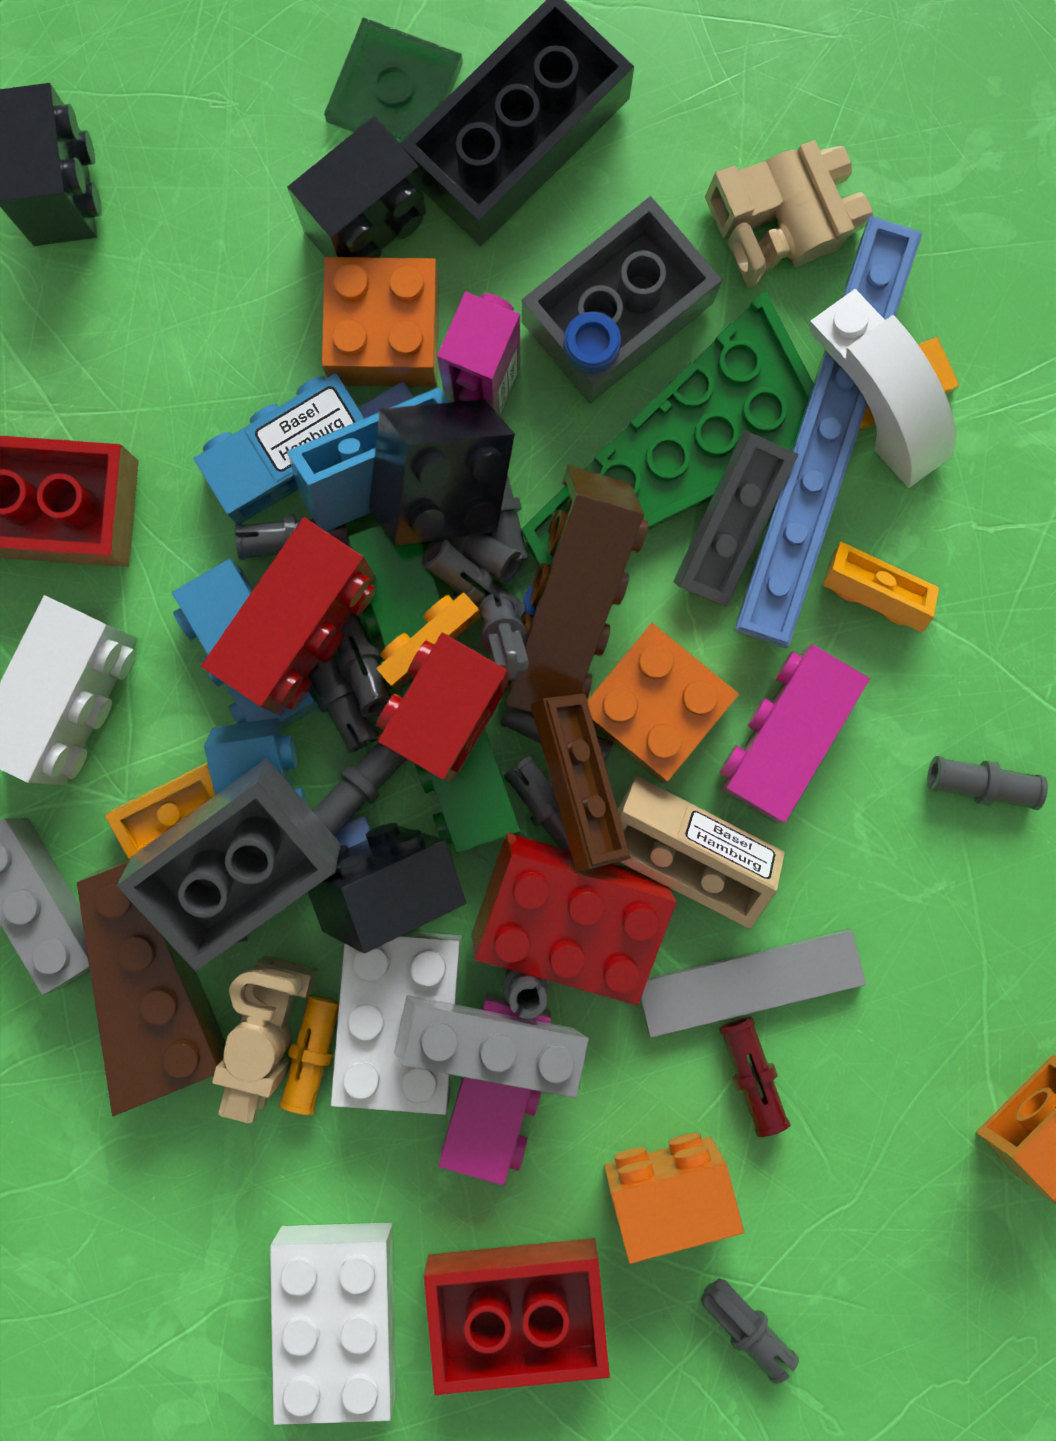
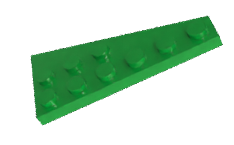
(690, 429)

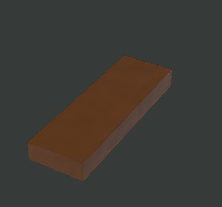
(580, 781)

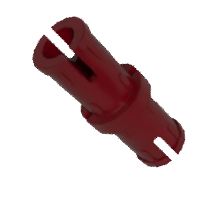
(766, 1111)

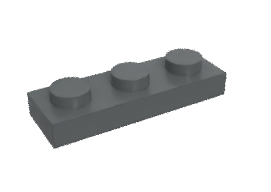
(735, 518)

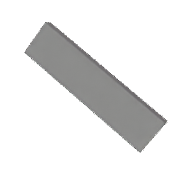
(751, 983)

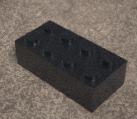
(519, 118)

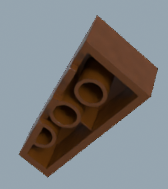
(578, 586)
(146, 997)

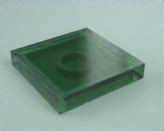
(392, 79)

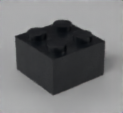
(46, 167)
(360, 195)
(439, 471)
(387, 887)

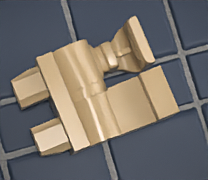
(796, 192)
(256, 1046)

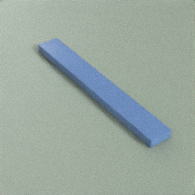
(824, 450)

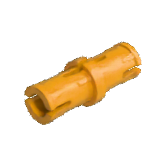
(310, 1055)

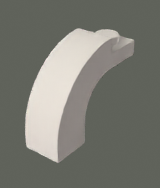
(897, 383)

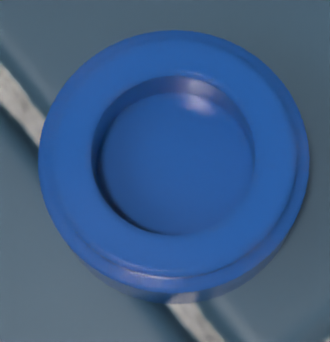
(592, 342)

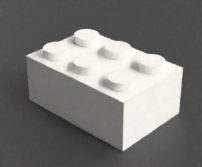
(58, 692)
(370, 1017)
(333, 1323)

